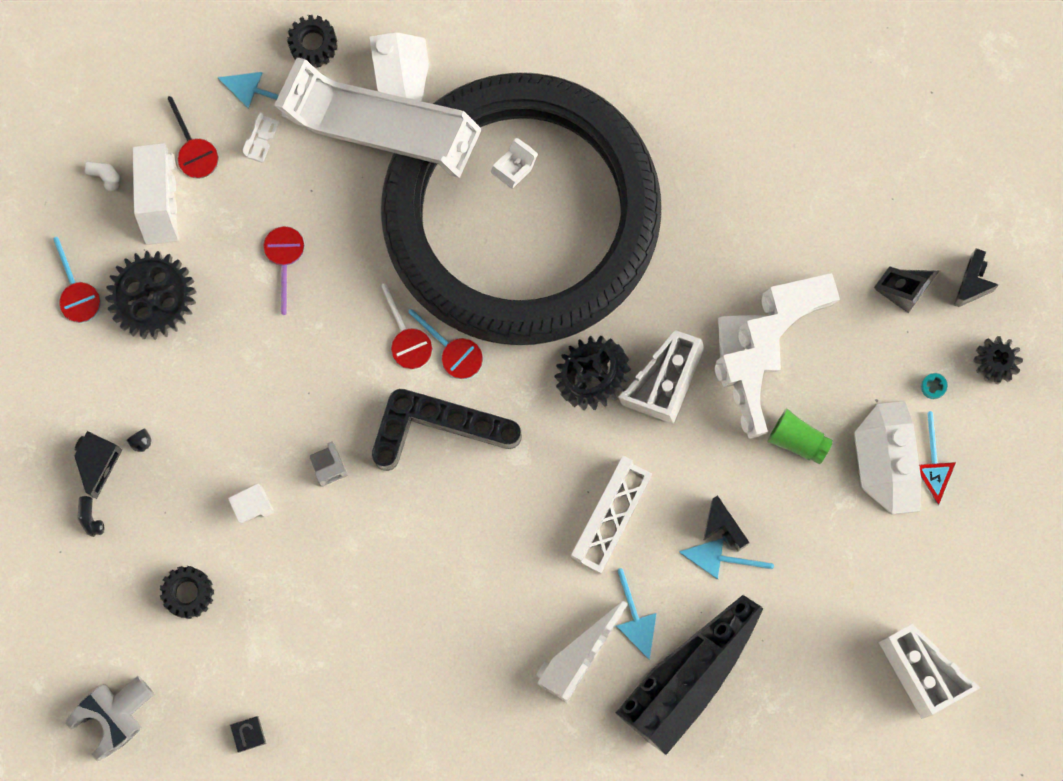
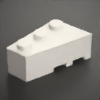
(924, 672)

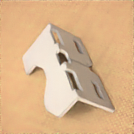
(264, 134)

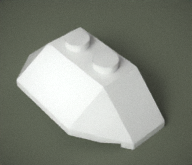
(889, 458)

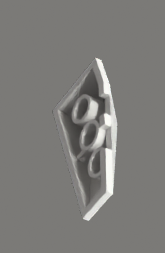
(570, 665)

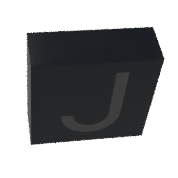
(248, 734)

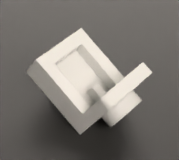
(515, 163)

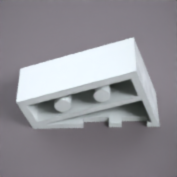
(154, 193)
(665, 380)

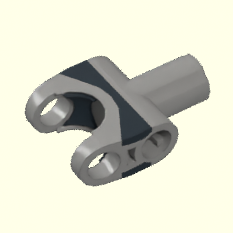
(113, 713)

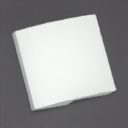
(730, 342)

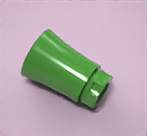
(800, 437)

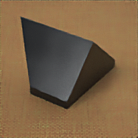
(905, 286)

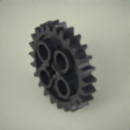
(143, 272)

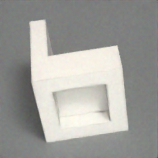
(251, 503)

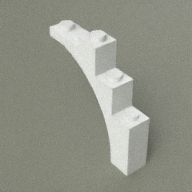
(758, 336)

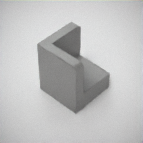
(328, 465)

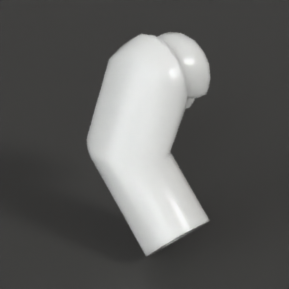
(106, 172)

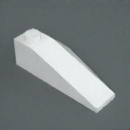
(400, 64)

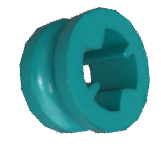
(930, 378)

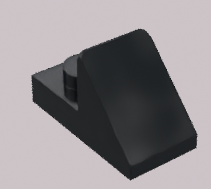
(972, 286)
(719, 519)

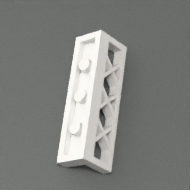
(602, 509)

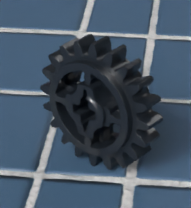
(591, 366)

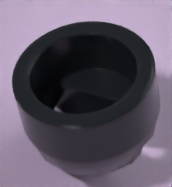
(140, 441)

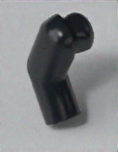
(85, 517)

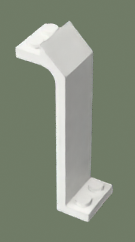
(377, 119)

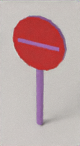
(283, 248)

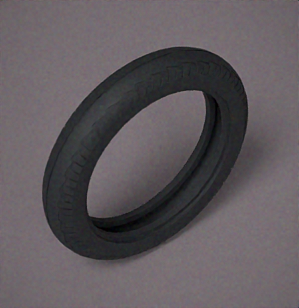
(563, 313)

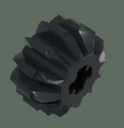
(997, 350)

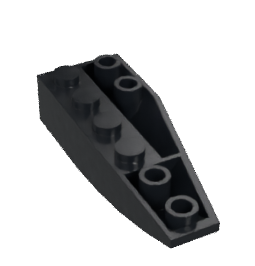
(689, 677)

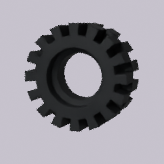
(309, 26)
(170, 587)

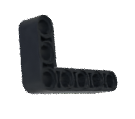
(439, 421)

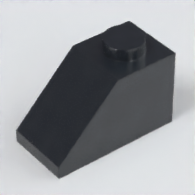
(95, 461)

